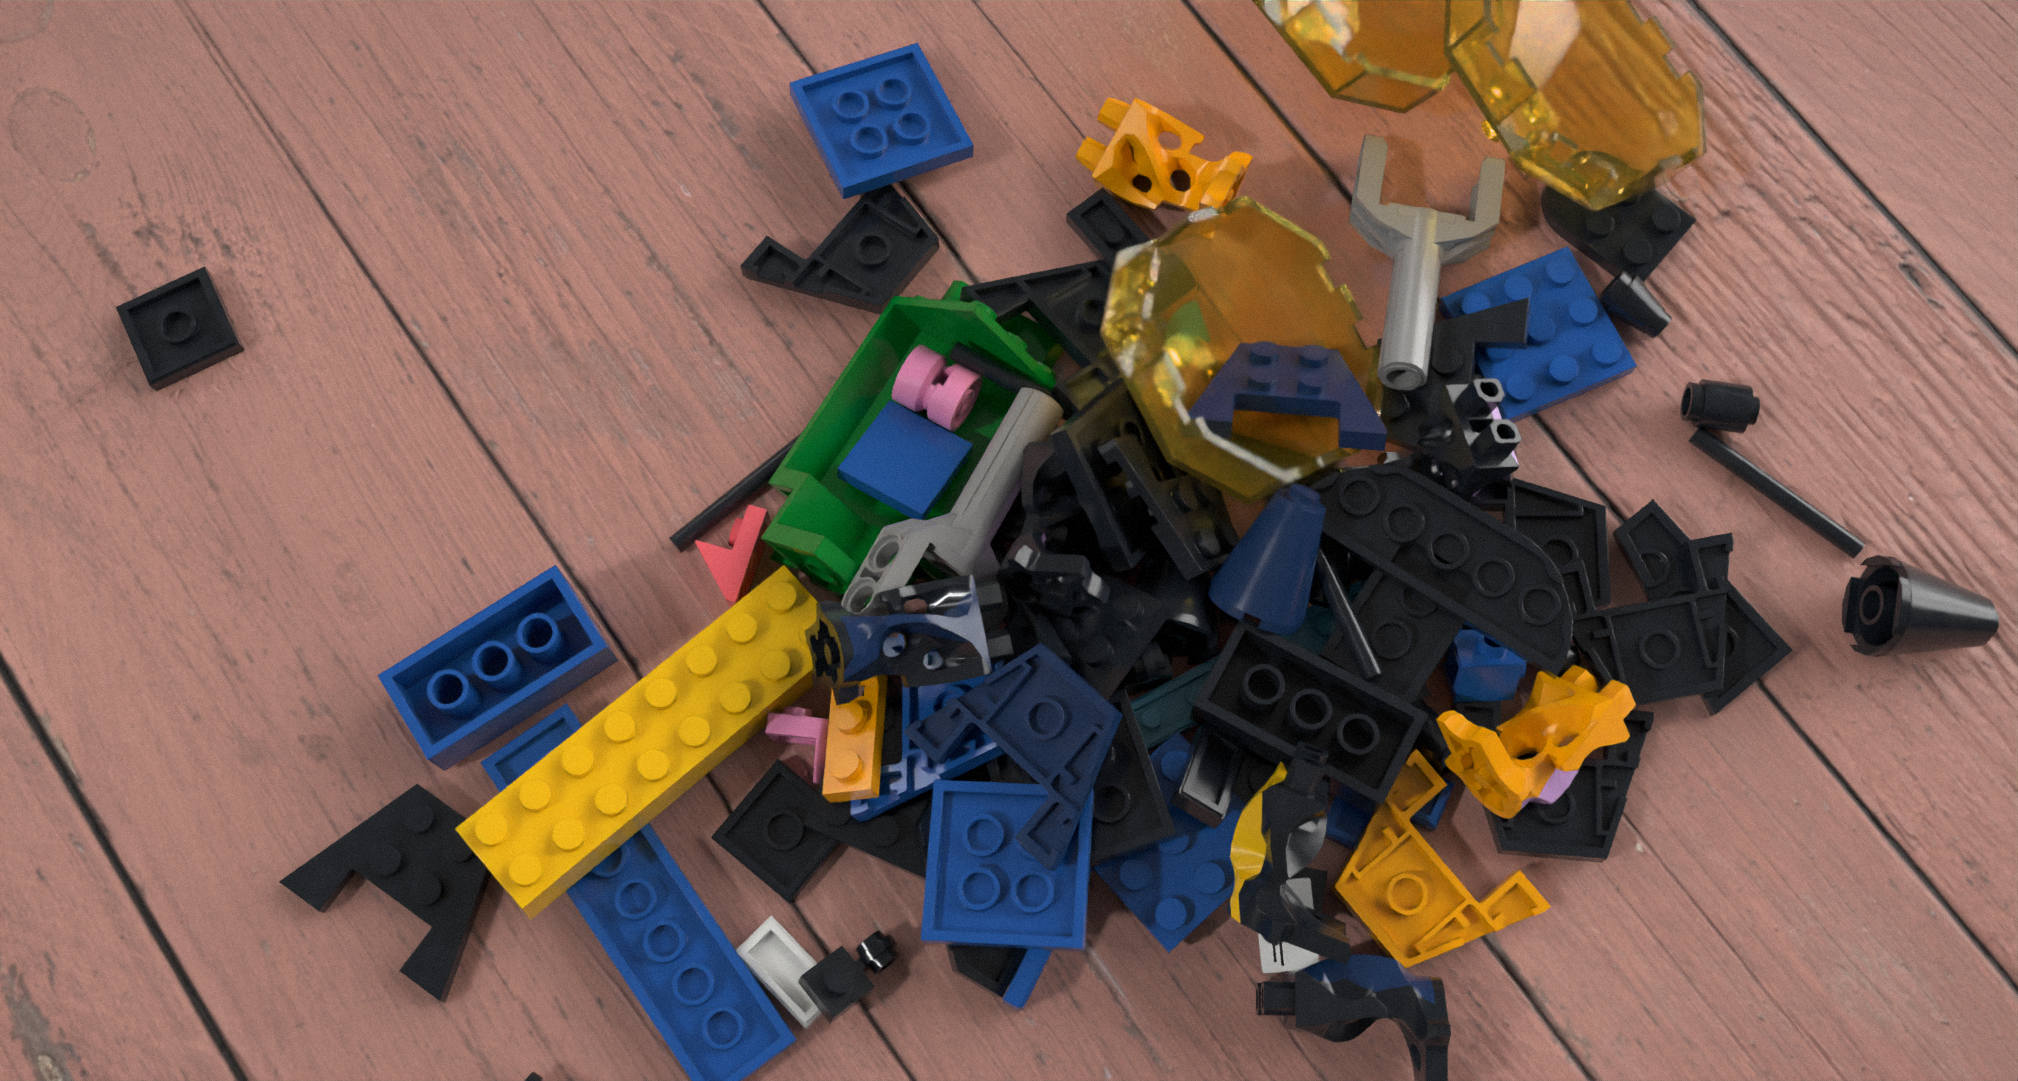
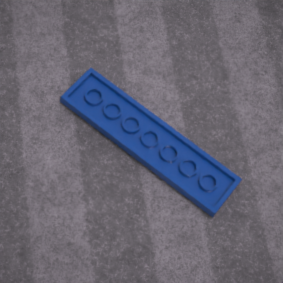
(664, 939)

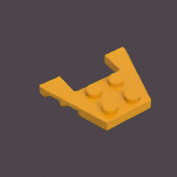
(1406, 890)

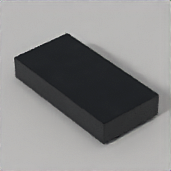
(1209, 775)

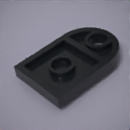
(1623, 236)

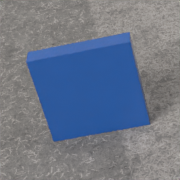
(905, 461)

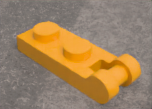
(856, 744)

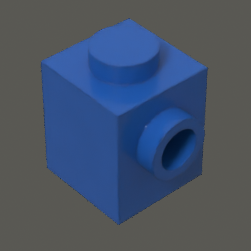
(1481, 669)

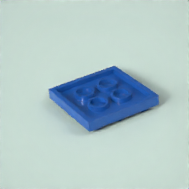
(881, 120)
(1568, 341)
(1183, 879)
(991, 888)

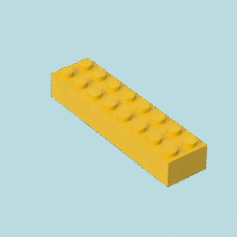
(647, 746)

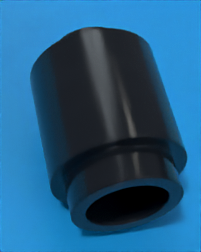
(1719, 405)

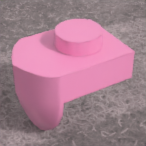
(799, 727)

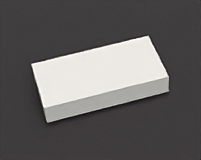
(779, 965)

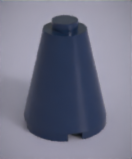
(1273, 563)

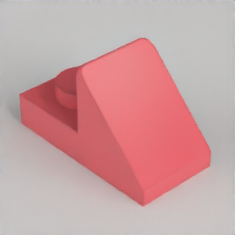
(736, 568)

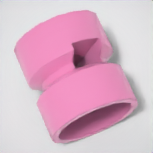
(932, 385)

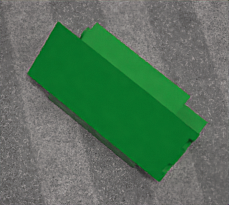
(833, 525)

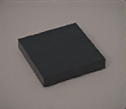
(180, 328)
(770, 834)

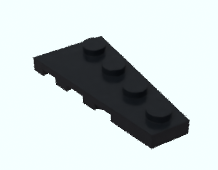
(1655, 555)

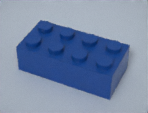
(497, 668)

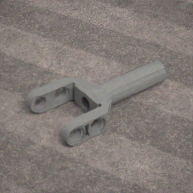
(1419, 244)
(960, 540)

